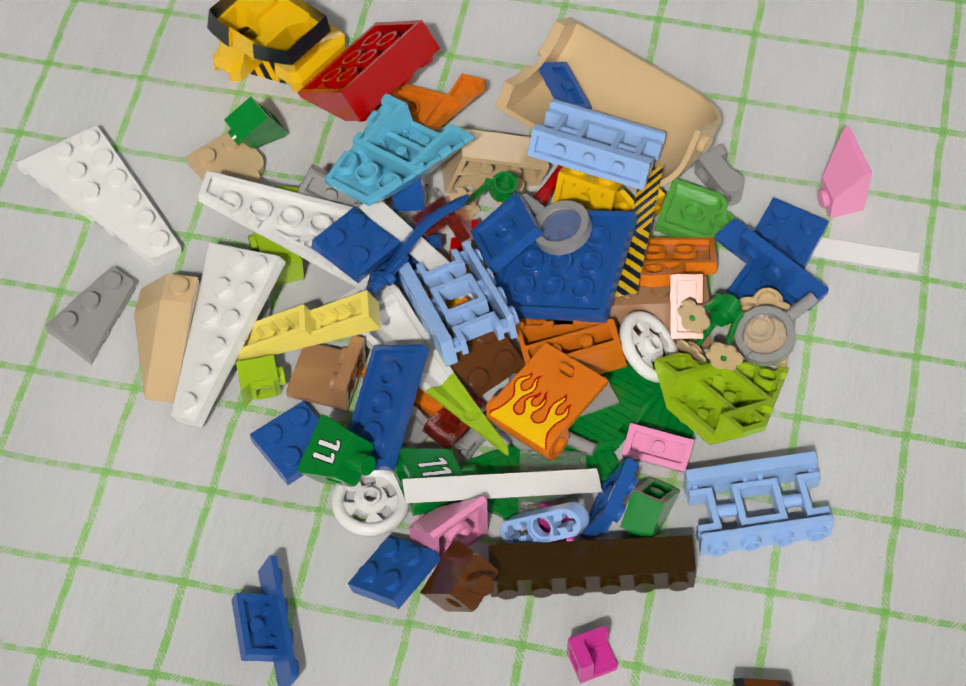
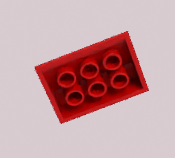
(370, 68)

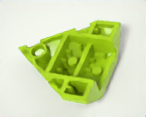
(719, 402)

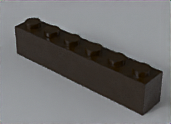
(593, 566)

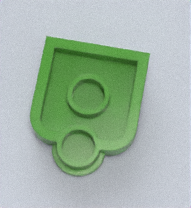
(692, 211)

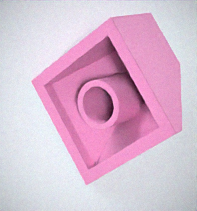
(845, 179)
(459, 520)

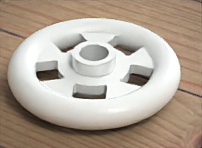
(646, 347)
(374, 523)

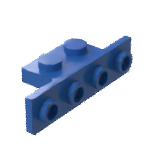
(769, 262)
(264, 624)

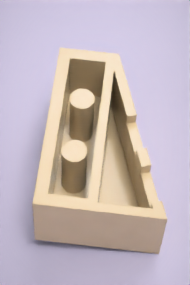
(489, 155)

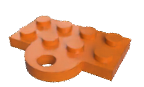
(677, 256)

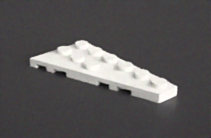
(101, 188)
(277, 215)
(226, 308)

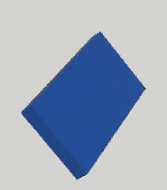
(388, 399)

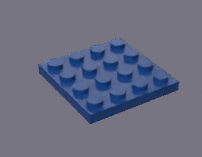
(572, 284)

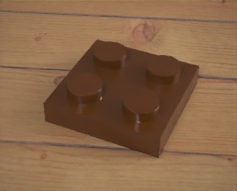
(486, 363)

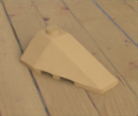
(162, 332)

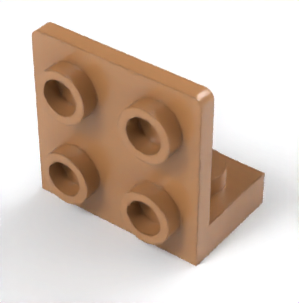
(328, 374)

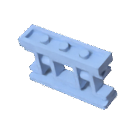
(597, 144)
(466, 320)
(757, 479)

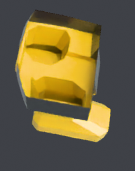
(273, 31)

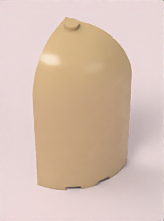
(620, 87)

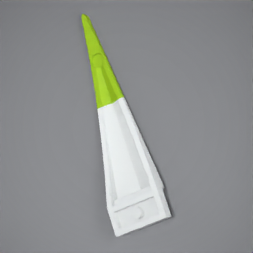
(403, 327)

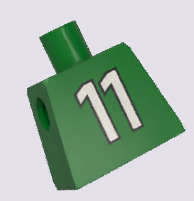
(336, 454)
(428, 464)

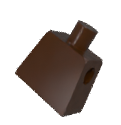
(460, 579)

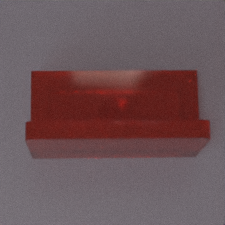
(450, 220)

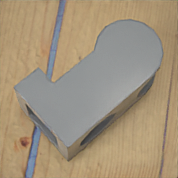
(719, 176)

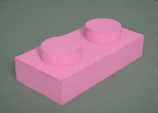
(658, 448)

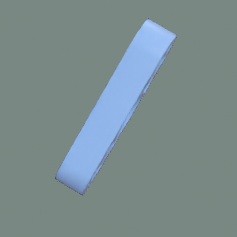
(553, 516)

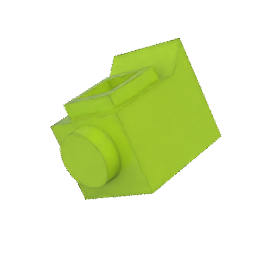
(260, 378)

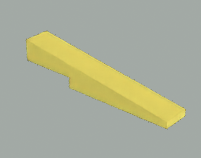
(305, 327)

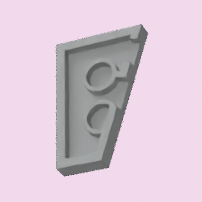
(90, 315)

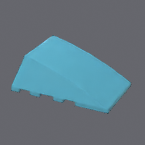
(392, 153)

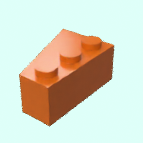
(589, 343)

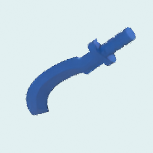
(400, 256)

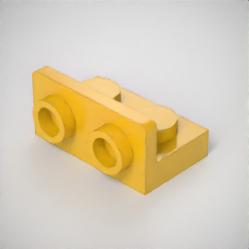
(586, 189)

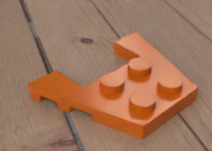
(436, 108)

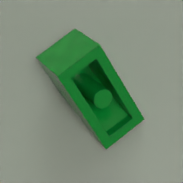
(254, 124)
(649, 508)

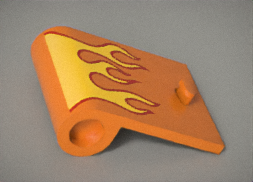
(544, 402)

